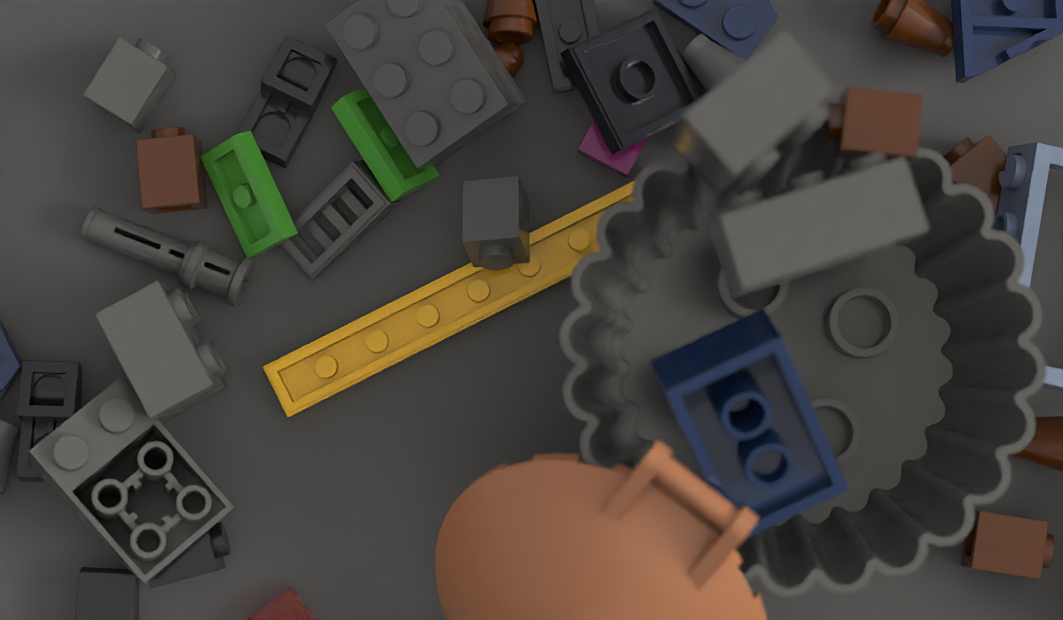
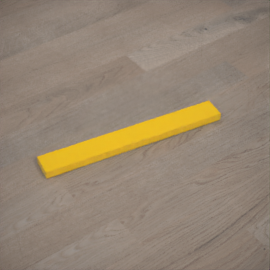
(435, 312)

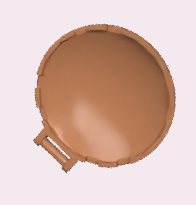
(593, 544)

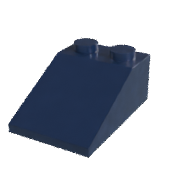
(750, 420)

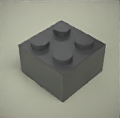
(163, 350)

